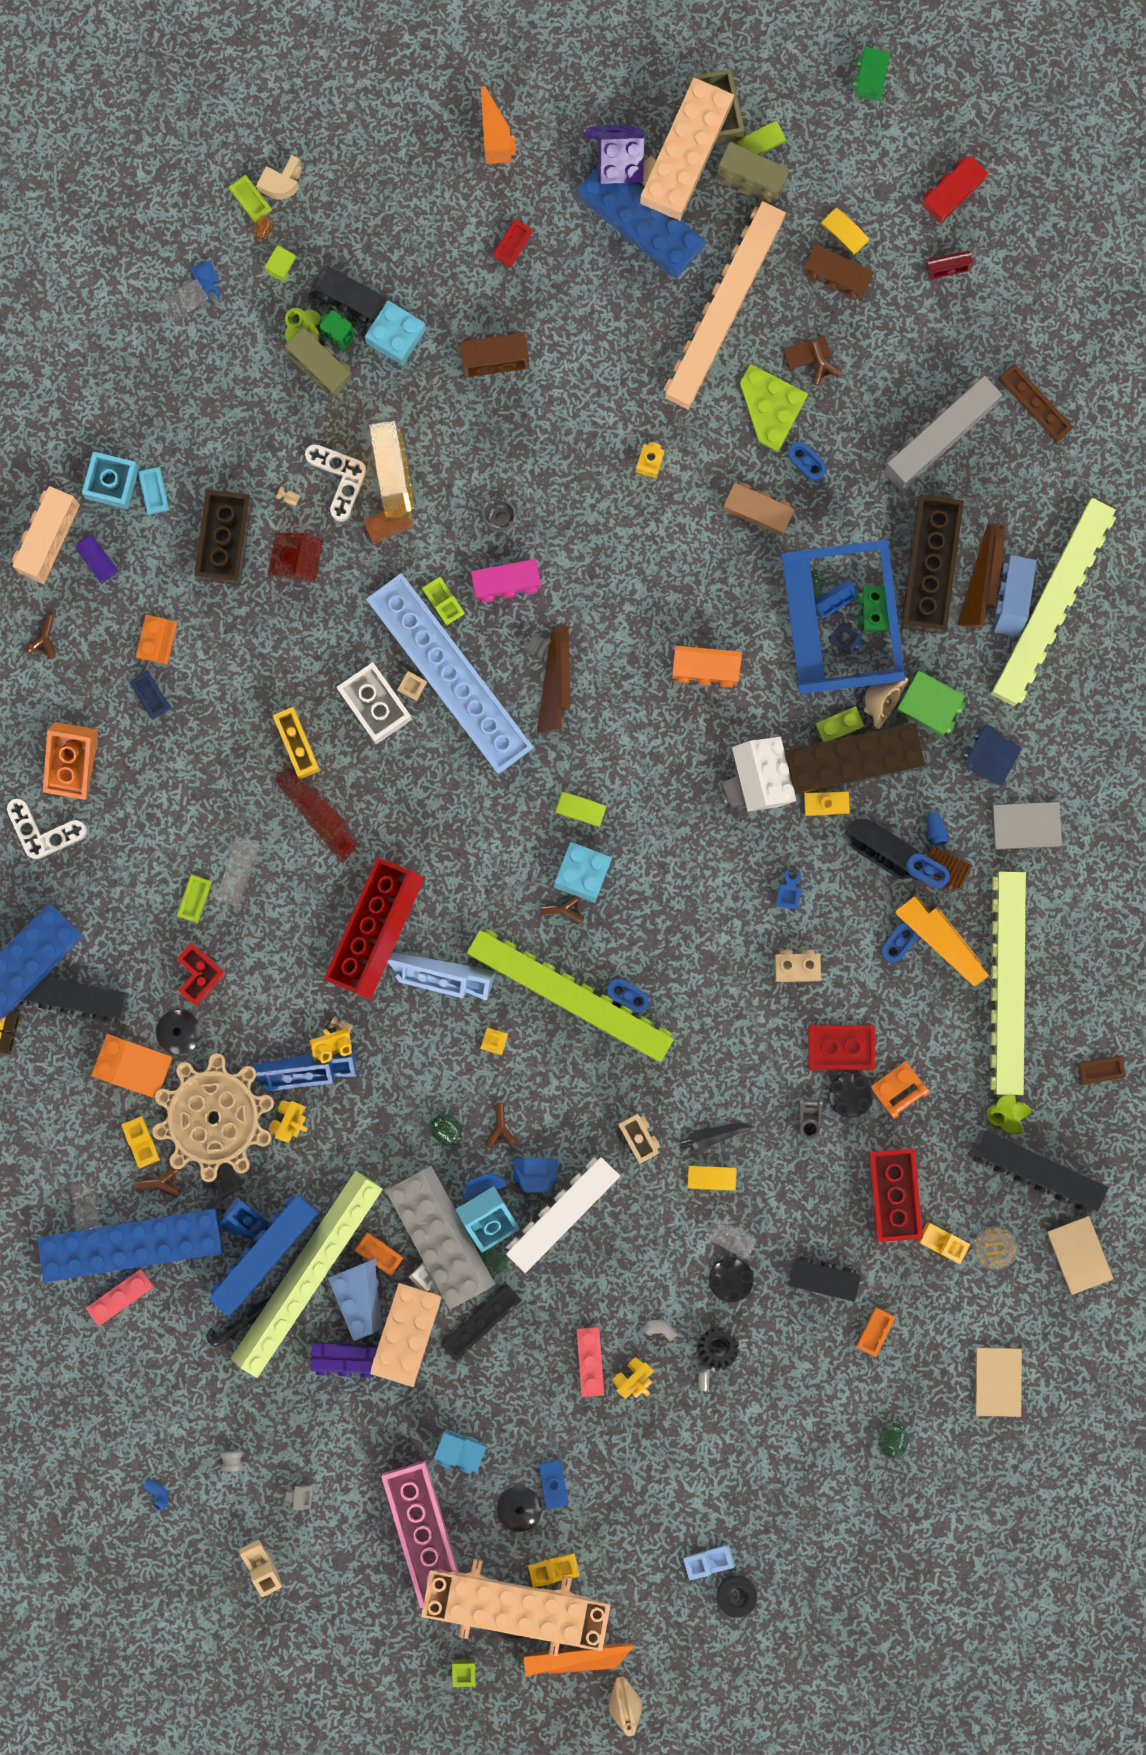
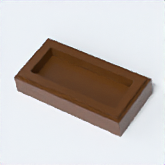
(802, 353)
(1101, 1070)

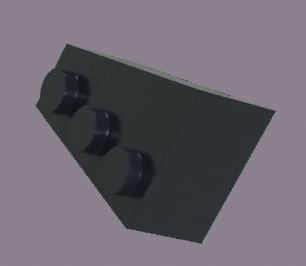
(347, 295)

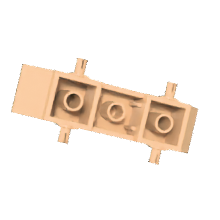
(516, 1609)

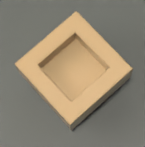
(412, 686)

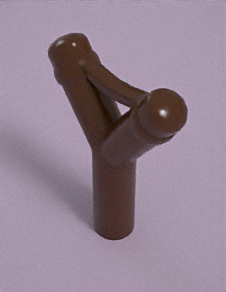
(822, 364)
(43, 639)
(565, 909)
(500, 1129)
(161, 1183)

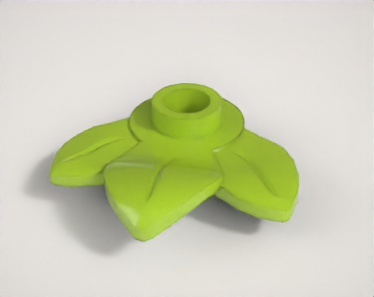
(308, 320)
(1010, 1115)

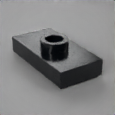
(227, 1181)

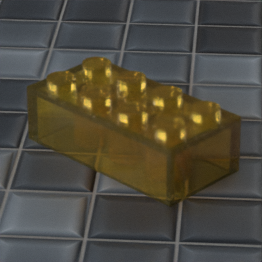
(392, 471)

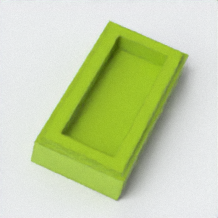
(250, 198)
(194, 898)

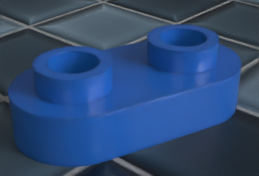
(808, 460)
(928, 869)
(898, 942)
(627, 996)

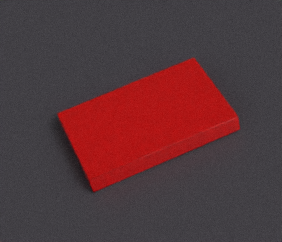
(841, 1047)

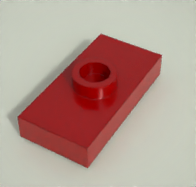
(512, 243)

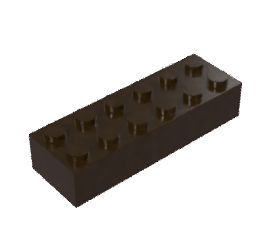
(932, 564)
(855, 759)

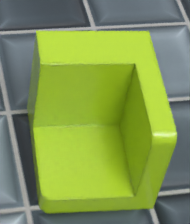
(280, 263)
(463, 1673)

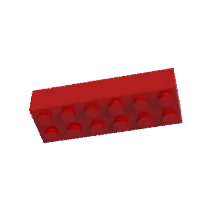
(374, 928)

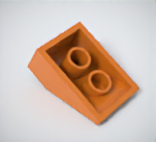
(497, 139)
(69, 760)
(131, 1066)

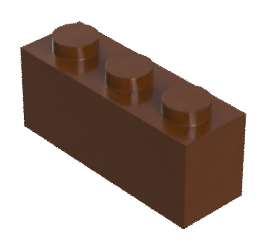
(837, 272)

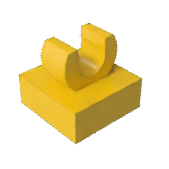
(494, 1041)

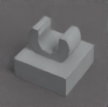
(301, 1497)

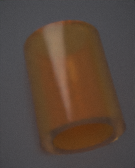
(262, 229)

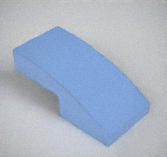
(709, 1562)

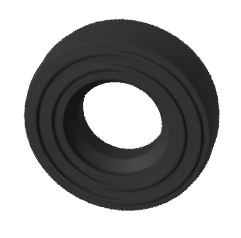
(749, 1603)

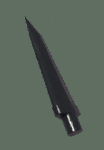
(706, 1137)

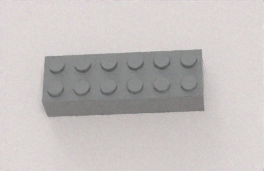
(945, 430)
(440, 1237)

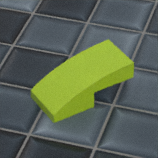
(763, 139)
(443, 600)
(580, 809)

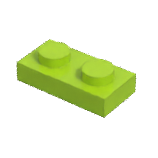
(839, 725)

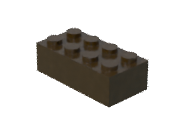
(223, 537)

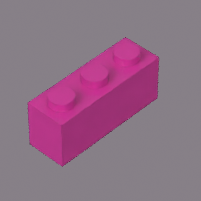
(506, 580)

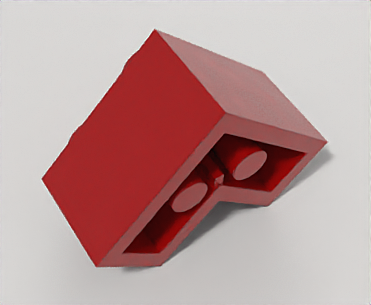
(204, 976)

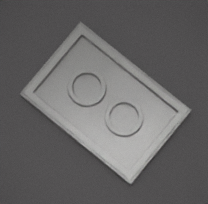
(1027, 825)

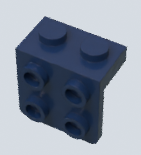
(991, 755)

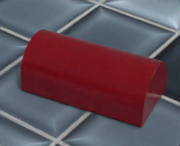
(949, 265)

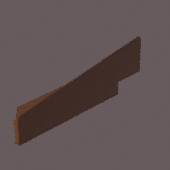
(984, 580)
(556, 682)

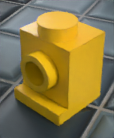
(649, 467)

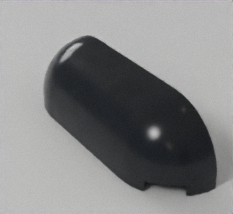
(881, 847)

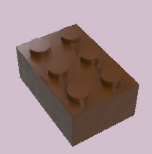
(494, 354)

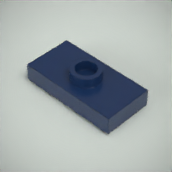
(150, 695)

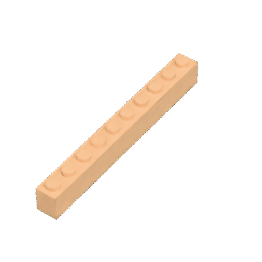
(725, 305)

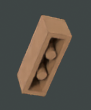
(758, 508)

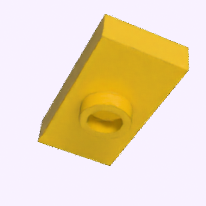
(826, 803)

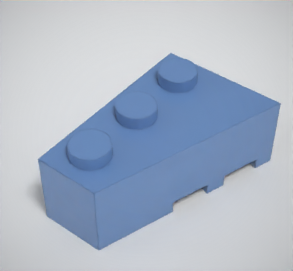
(1015, 595)
(358, 1298)

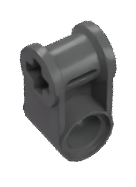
(810, 1116)

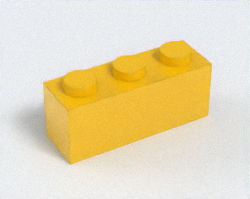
(296, 743)

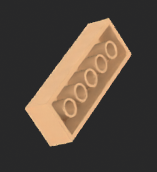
(686, 149)

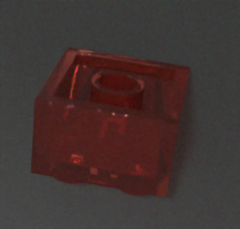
(295, 557)

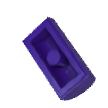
(96, 559)

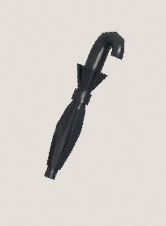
(231, 1331)

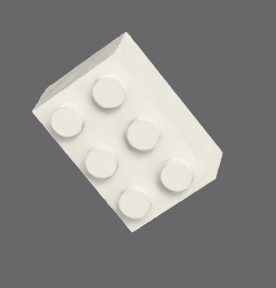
(374, 703)
(764, 774)

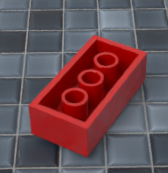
(895, 1195)

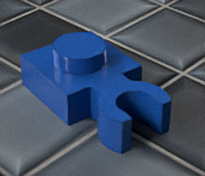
(206, 277)
(789, 894)

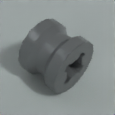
(538, 645)

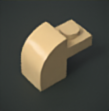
(280, 185)
(261, 1568)

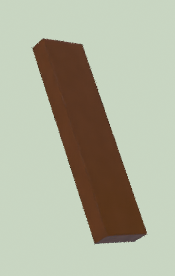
(1035, 403)

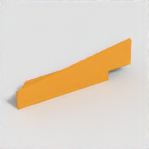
(943, 938)

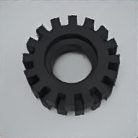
(717, 1336)

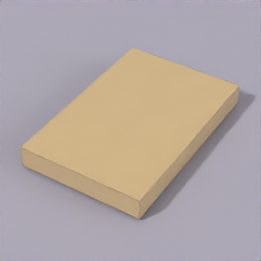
(1079, 1255)
(998, 1382)

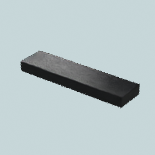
(481, 1322)

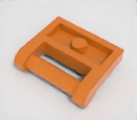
(895, 1083)

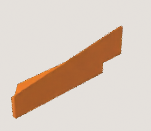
(575, 1659)

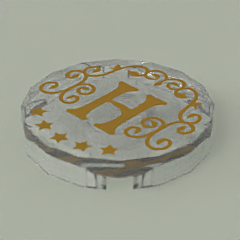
(995, 1248)

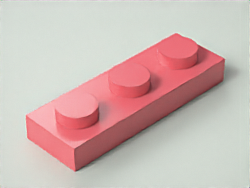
(120, 1297)
(590, 1361)

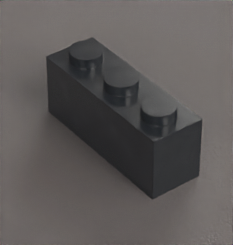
(824, 1279)

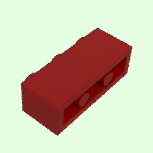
(954, 188)

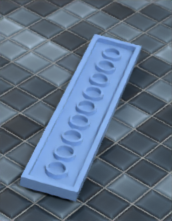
(449, 673)

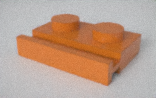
(156, 639)

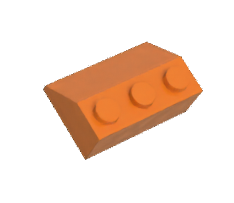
(706, 666)

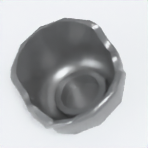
(499, 515)

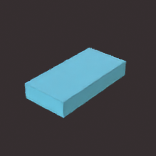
(153, 490)

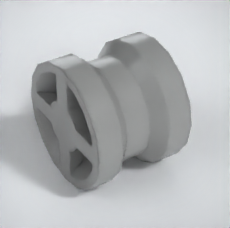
(231, 1460)

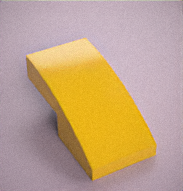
(845, 230)
(140, 1142)
(712, 1178)
(944, 1243)
(553, 1570)

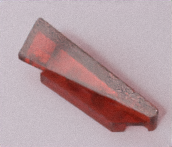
(319, 814)

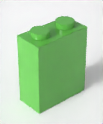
(931, 704)

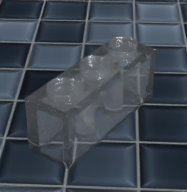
(238, 872)

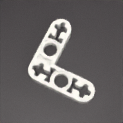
(347, 478)
(44, 839)

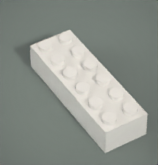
(562, 1215)

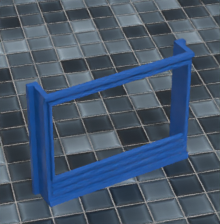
(805, 624)

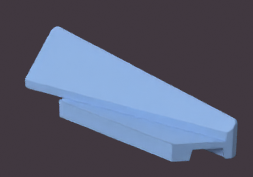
(442, 976)

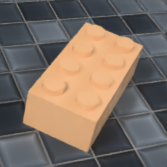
(45, 535)
(406, 1335)

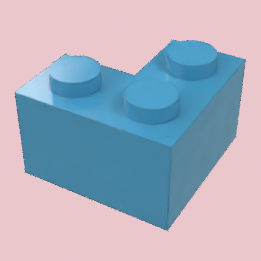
(461, 1451)

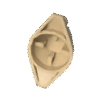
(882, 700)
(625, 1706)

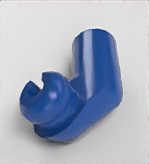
(159, 1494)

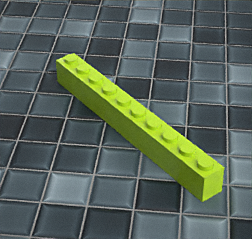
(570, 996)

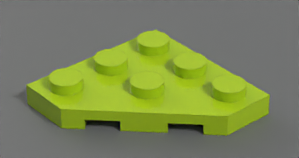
(771, 405)

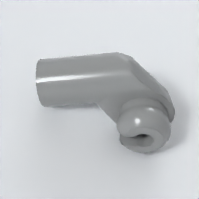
(659, 1326)
(703, 1378)

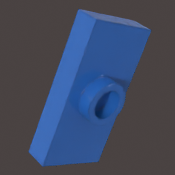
(835, 599)
(553, 1484)

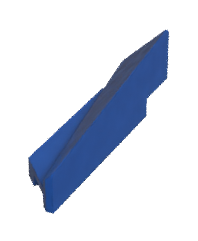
(304, 1071)

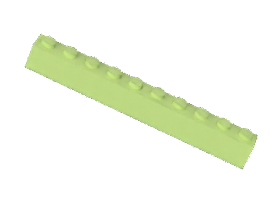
(1053, 601)
(1009, 983)
(306, 1274)

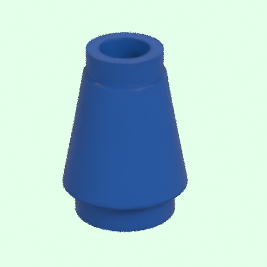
(936, 829)

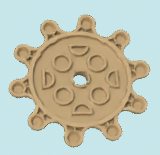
(190, 1111)

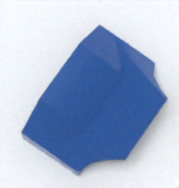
(535, 1173)
(481, 1184)
(243, 1219)

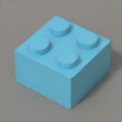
(395, 333)
(110, 480)
(582, 872)
(487, 1219)

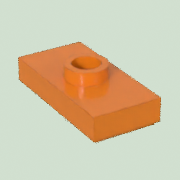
(373, 1248)
(875, 1332)

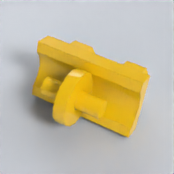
(331, 1044)
(291, 1123)
(638, 1381)

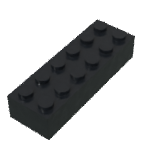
(1038, 1170)

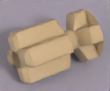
(289, 497)
(339, 1026)

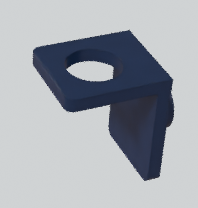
(855, 639)

